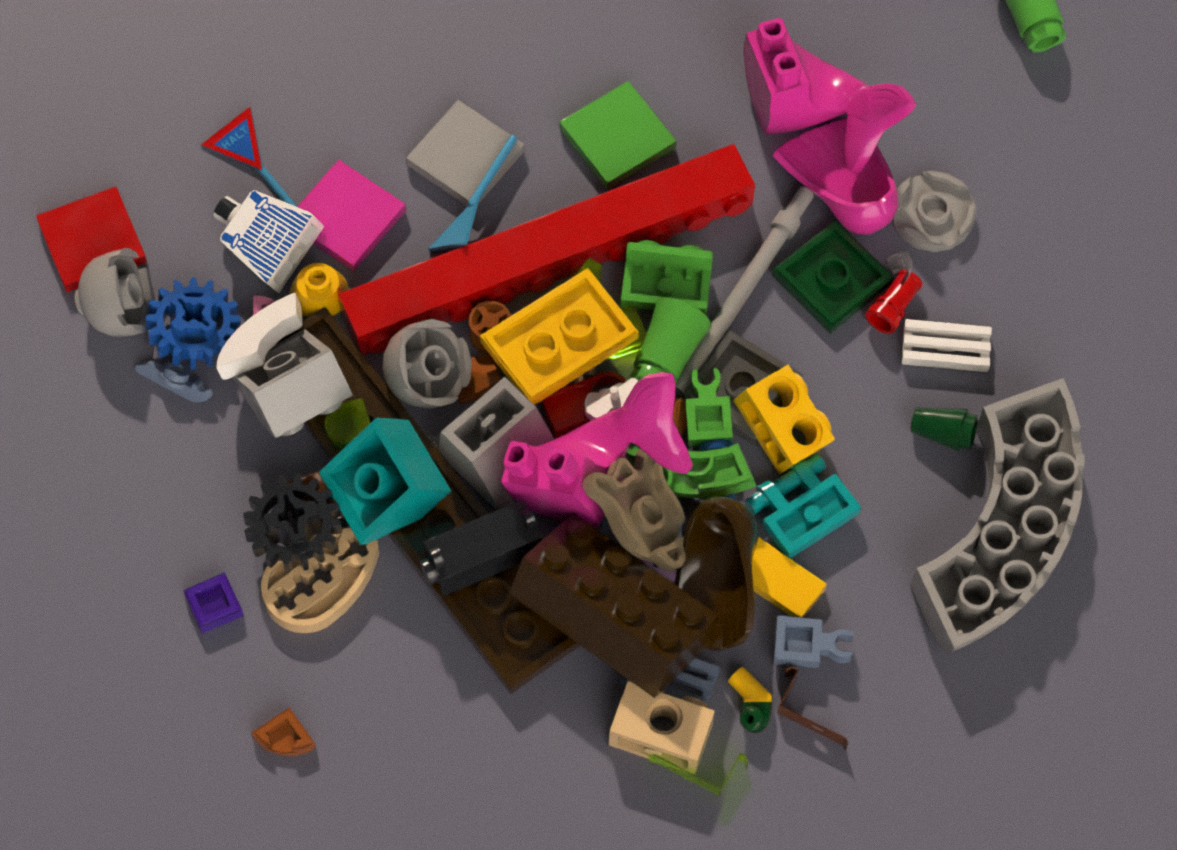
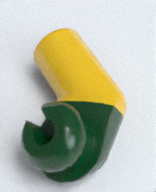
(756, 702)

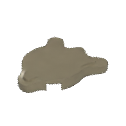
(640, 509)

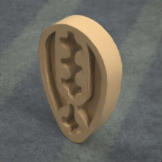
(328, 600)

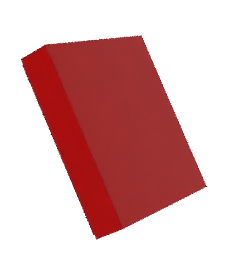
(86, 231)

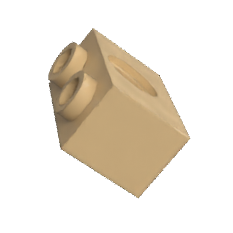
(680, 745)

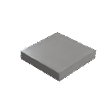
(461, 152)

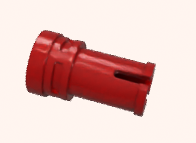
(889, 308)

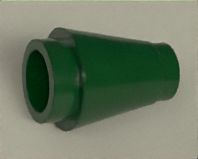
(946, 426)

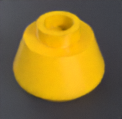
(318, 288)

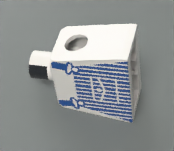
(267, 235)

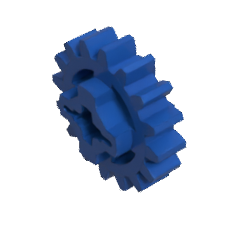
(192, 322)

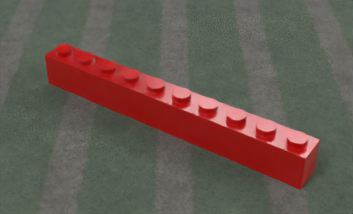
(549, 247)

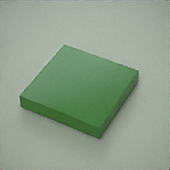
(617, 135)

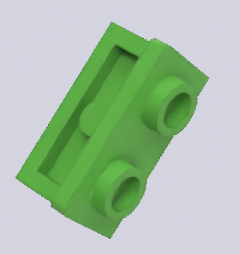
(666, 272)

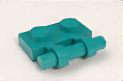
(809, 516)

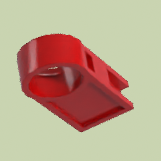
(565, 407)

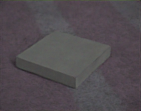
(740, 367)

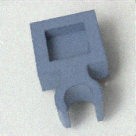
(802, 642)

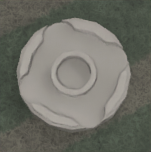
(934, 211)

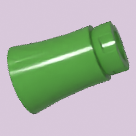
(1038, 23)
(671, 338)

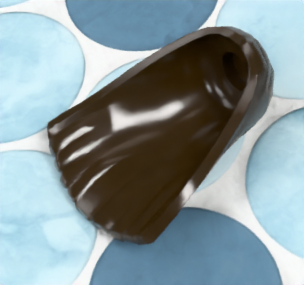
(719, 567)

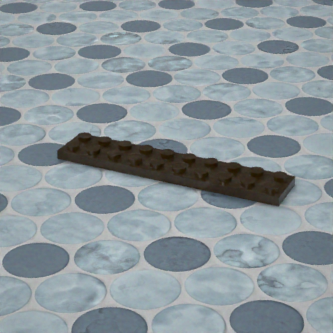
(500, 627)

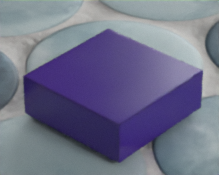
(213, 603)

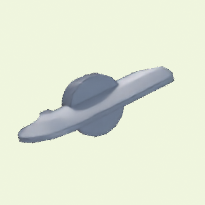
(175, 379)

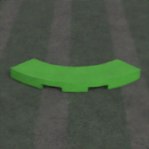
(712, 474)

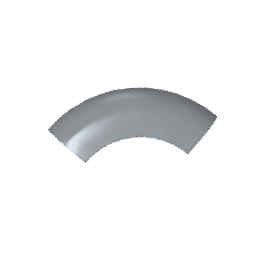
(1025, 523)

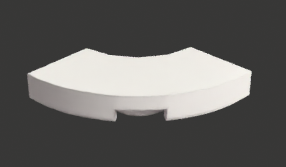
(256, 336)

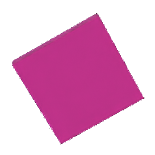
(353, 214)

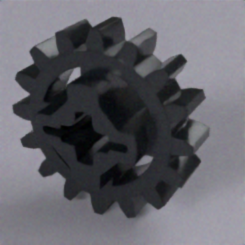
(273, 528)

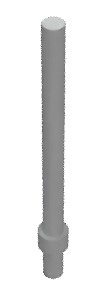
(783, 227)

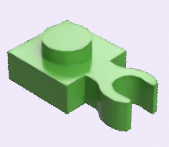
(708, 415)

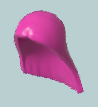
(858, 200)

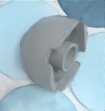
(115, 294)
(427, 364)

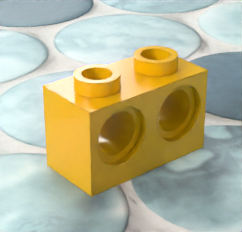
(774, 424)

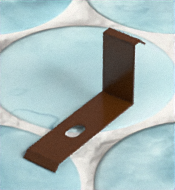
(804, 721)

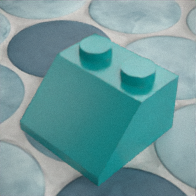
(384, 479)

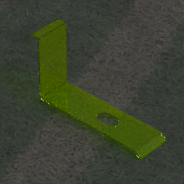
(695, 779)

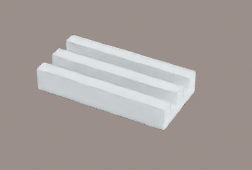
(944, 331)

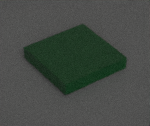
(832, 276)

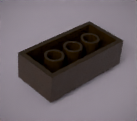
(613, 604)

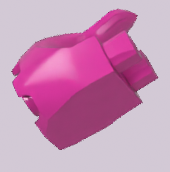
(801, 91)
(553, 473)

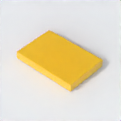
(559, 337)

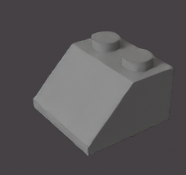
(294, 384)

